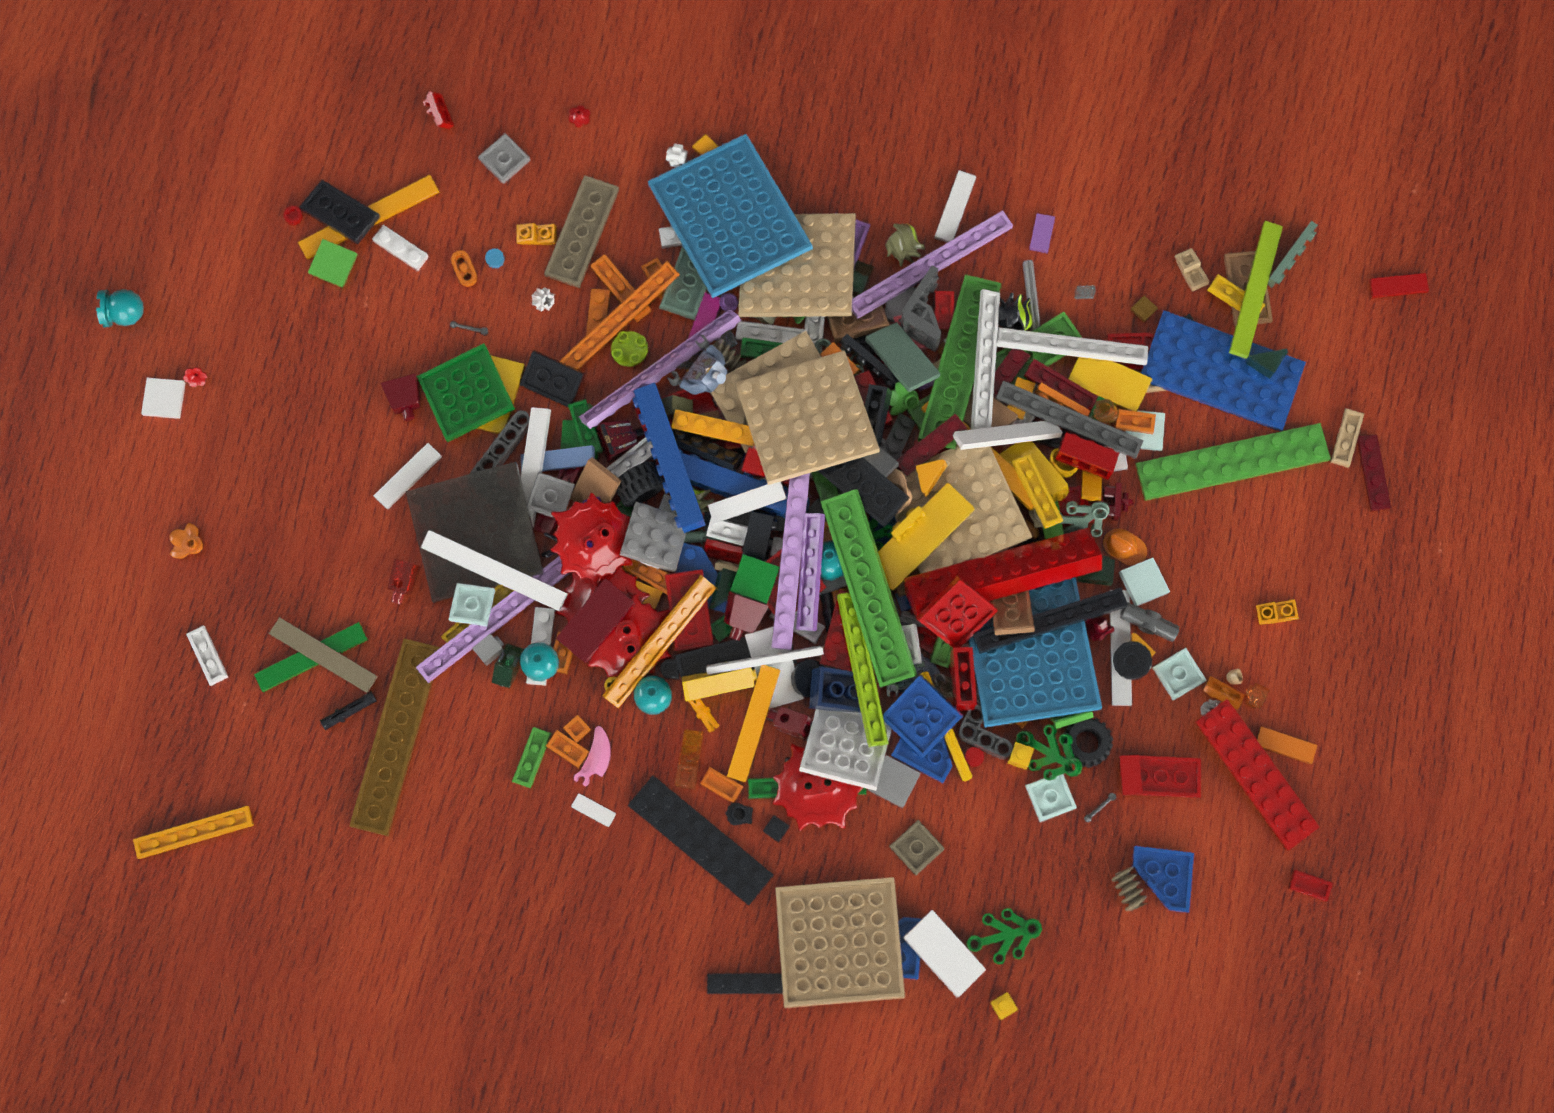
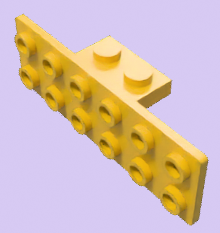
(922, 533)

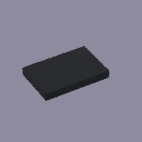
(552, 378)

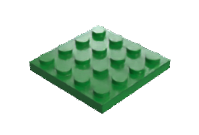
(466, 392)

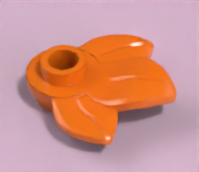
(183, 540)

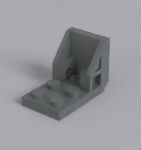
(922, 324)

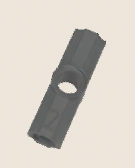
(1150, 622)

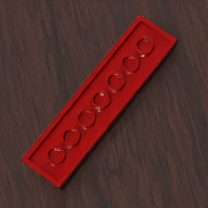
(1257, 774)

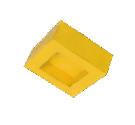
(1004, 1006)

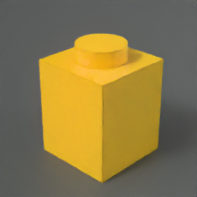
(1020, 755)

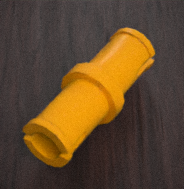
(704, 714)

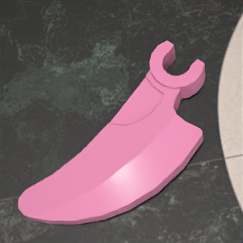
(598, 757)

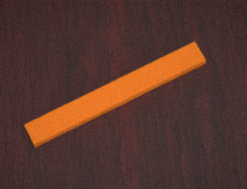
(620, 316)

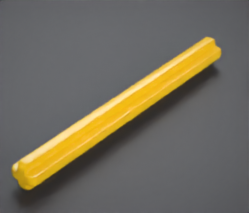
(953, 745)

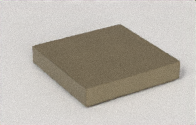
(917, 847)

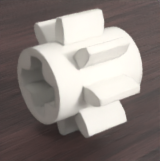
(676, 155)
(543, 299)

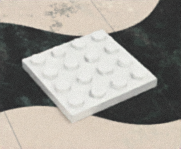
(840, 750)

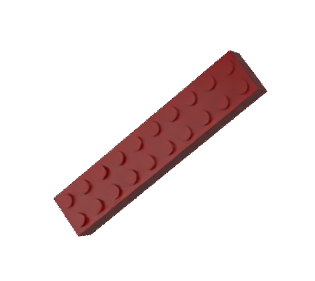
(1012, 569)

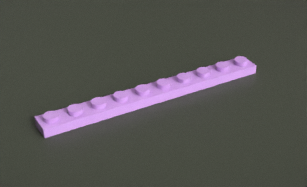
(939, 258)
(659, 369)
(790, 562)
(473, 634)

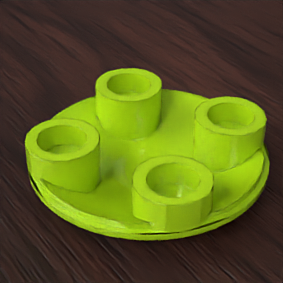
(629, 348)

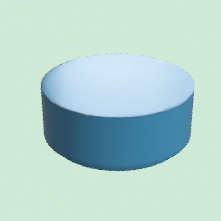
(494, 258)

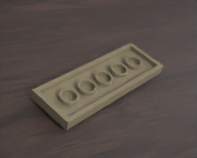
(581, 231)

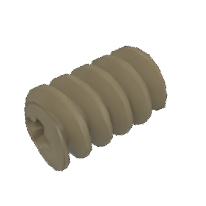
(731, 362)
(1129, 889)

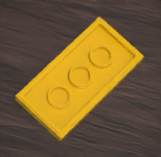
(511, 375)
(1111, 381)

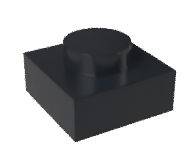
(776, 828)

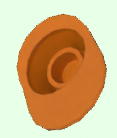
(1125, 546)

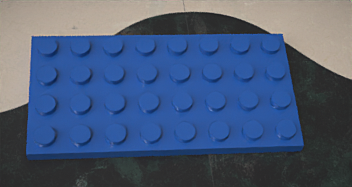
(1198, 365)

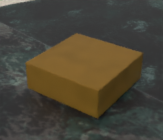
(1144, 308)

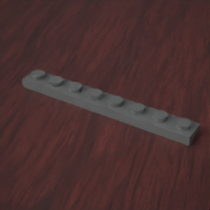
(1069, 419)

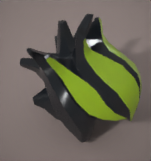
(1015, 313)

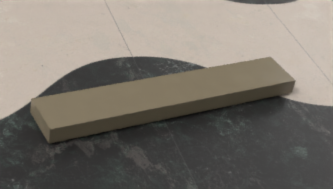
(323, 655)

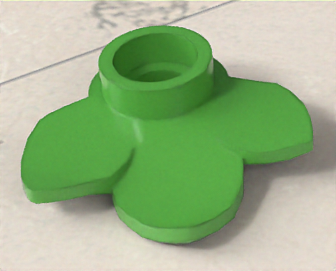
(902, 399)

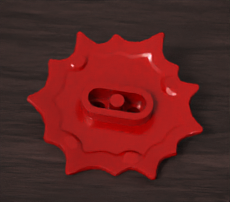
(585, 523)
(583, 588)
(613, 652)
(820, 803)

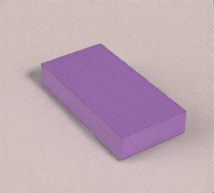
(1042, 233)

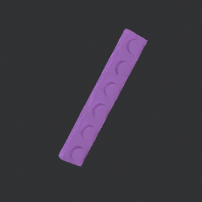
(810, 572)

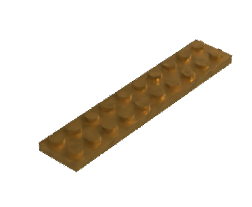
(393, 741)

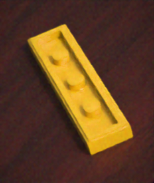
(1037, 491)

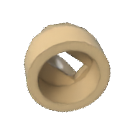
(1235, 677)

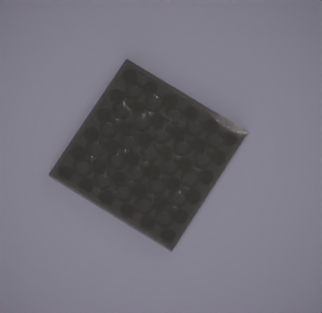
(482, 513)

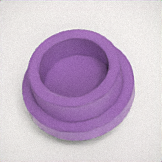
(728, 301)

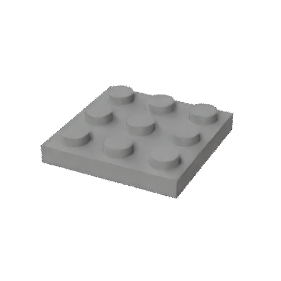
(653, 537)

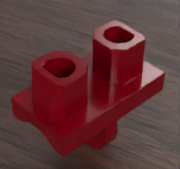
(1114, 493)
(1098, 628)

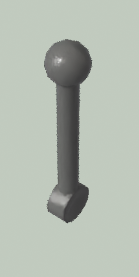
(484, 331)
(1111, 797)

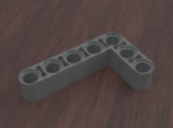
(502, 442)
(979, 732)

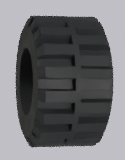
(639, 484)
(1100, 732)

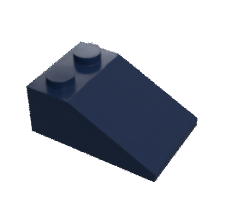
(833, 690)

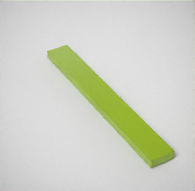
(1255, 289)
(862, 674)

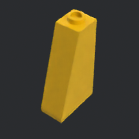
(1055, 483)
(705, 685)

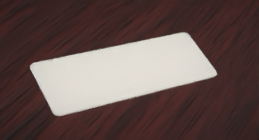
(593, 810)

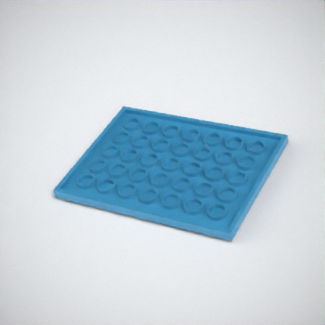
(729, 215)
(1040, 674)

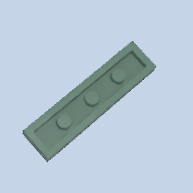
(1297, 249)

